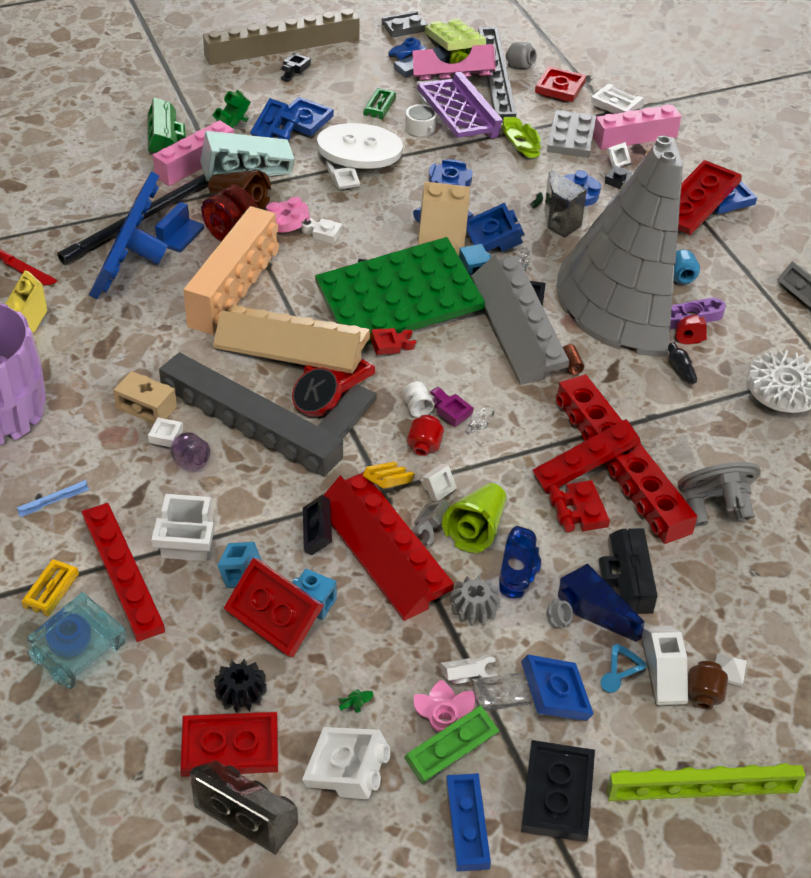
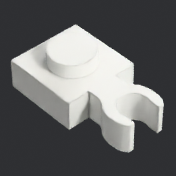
(324, 230)

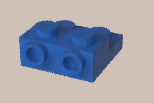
(495, 229)

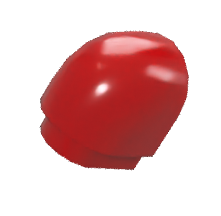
(691, 330)

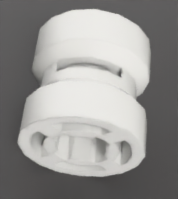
(417, 398)

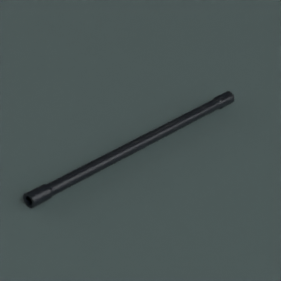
(77, 249)

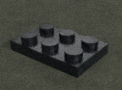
(558, 791)

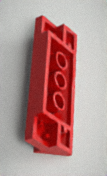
(386, 546)

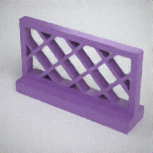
(470, 101)

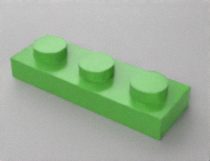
(451, 744)

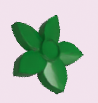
(356, 699)

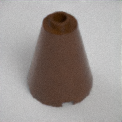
(253, 181)

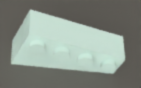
(240, 153)

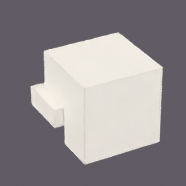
(184, 527)

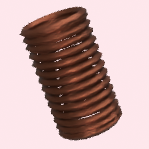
(574, 359)

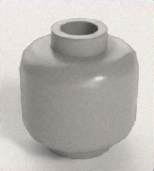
(521, 55)

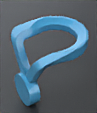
(612, 681)

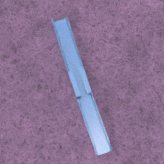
(52, 498)

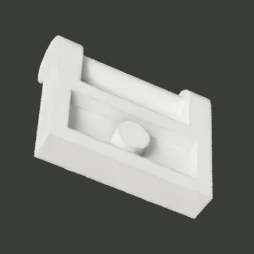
(616, 100)

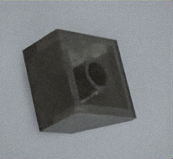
(564, 204)

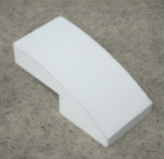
(342, 176)

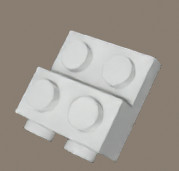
(347, 761)

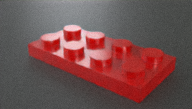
(704, 193)

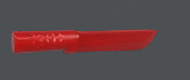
(21, 266)

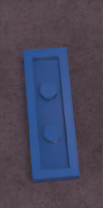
(468, 822)

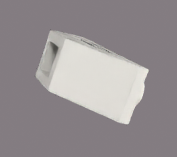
(666, 664)

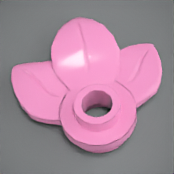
(443, 704)

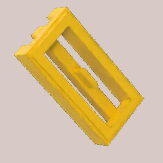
(390, 473)
(54, 589)

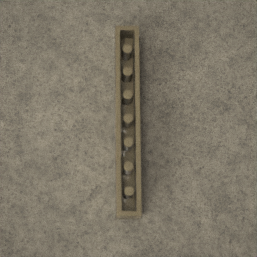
(281, 36)

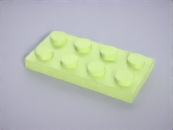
(454, 35)

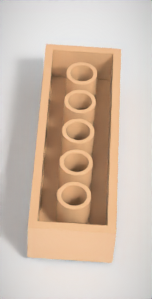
(231, 269)

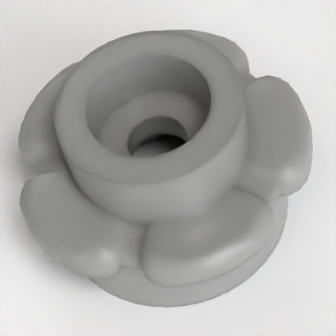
(559, 613)

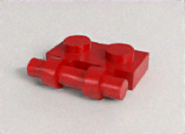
(586, 505)

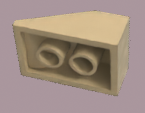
(444, 213)

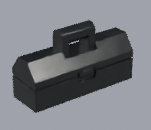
(634, 569)

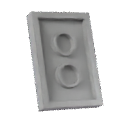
(571, 133)

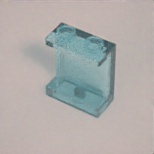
(74, 639)

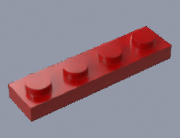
(587, 455)

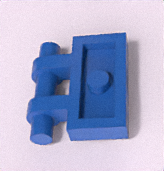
(271, 119)

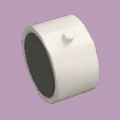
(421, 120)

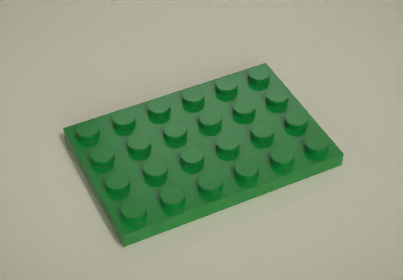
(401, 289)

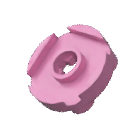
(289, 213)

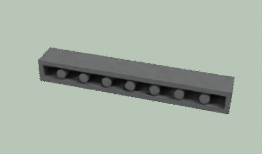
(253, 414)

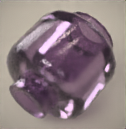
(190, 451)

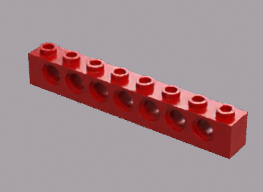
(633, 469)

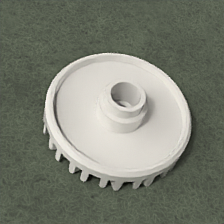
(781, 382)

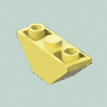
(29, 300)

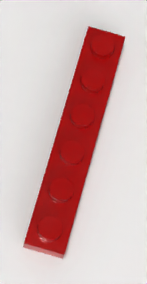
(123, 572)

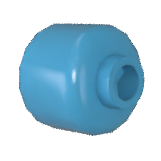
(686, 267)

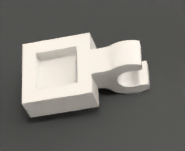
(460, 670)

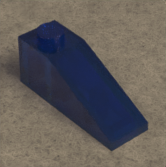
(599, 603)

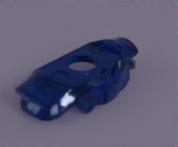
(520, 546)

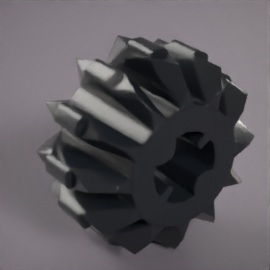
(240, 685)

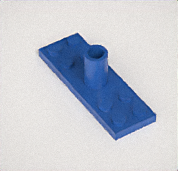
(131, 239)

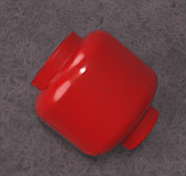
(425, 435)

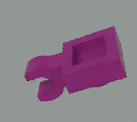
(452, 408)

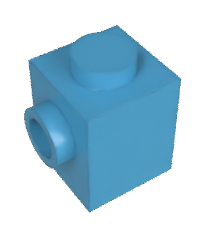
(473, 257)
(318, 587)

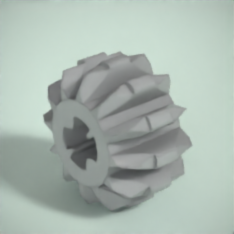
(475, 600)

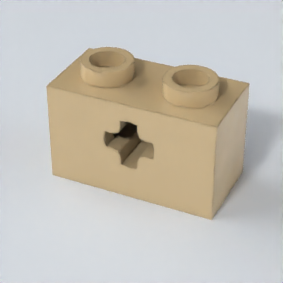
(144, 397)

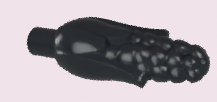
(682, 363)

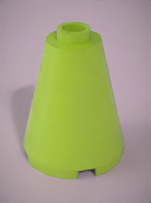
(475, 518)

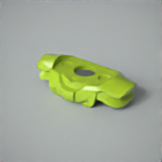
(514, 128)

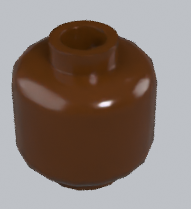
(707, 684)

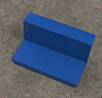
(177, 228)

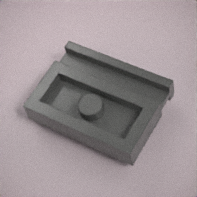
(404, 24)

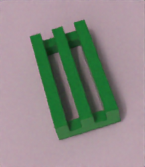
(380, 109)

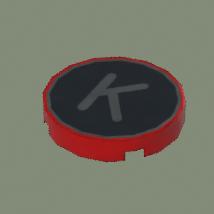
(316, 392)

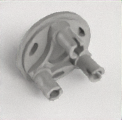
(725, 480)

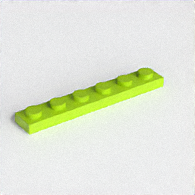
(705, 782)

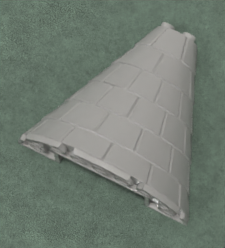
(624, 265)

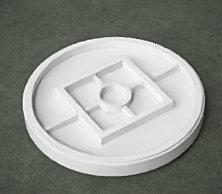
(359, 146)

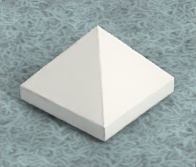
(619, 155)
(733, 667)

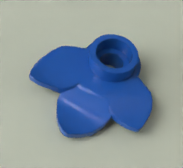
(406, 48)

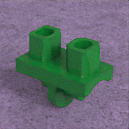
(235, 109)

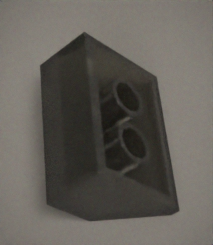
(243, 805)

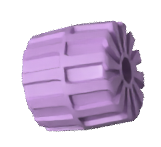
(20, 376)

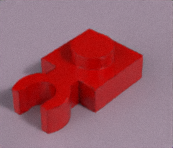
(389, 342)

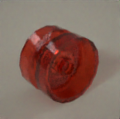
(225, 209)

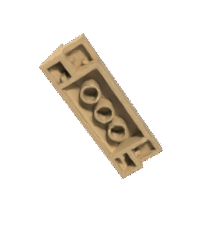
(291, 338)

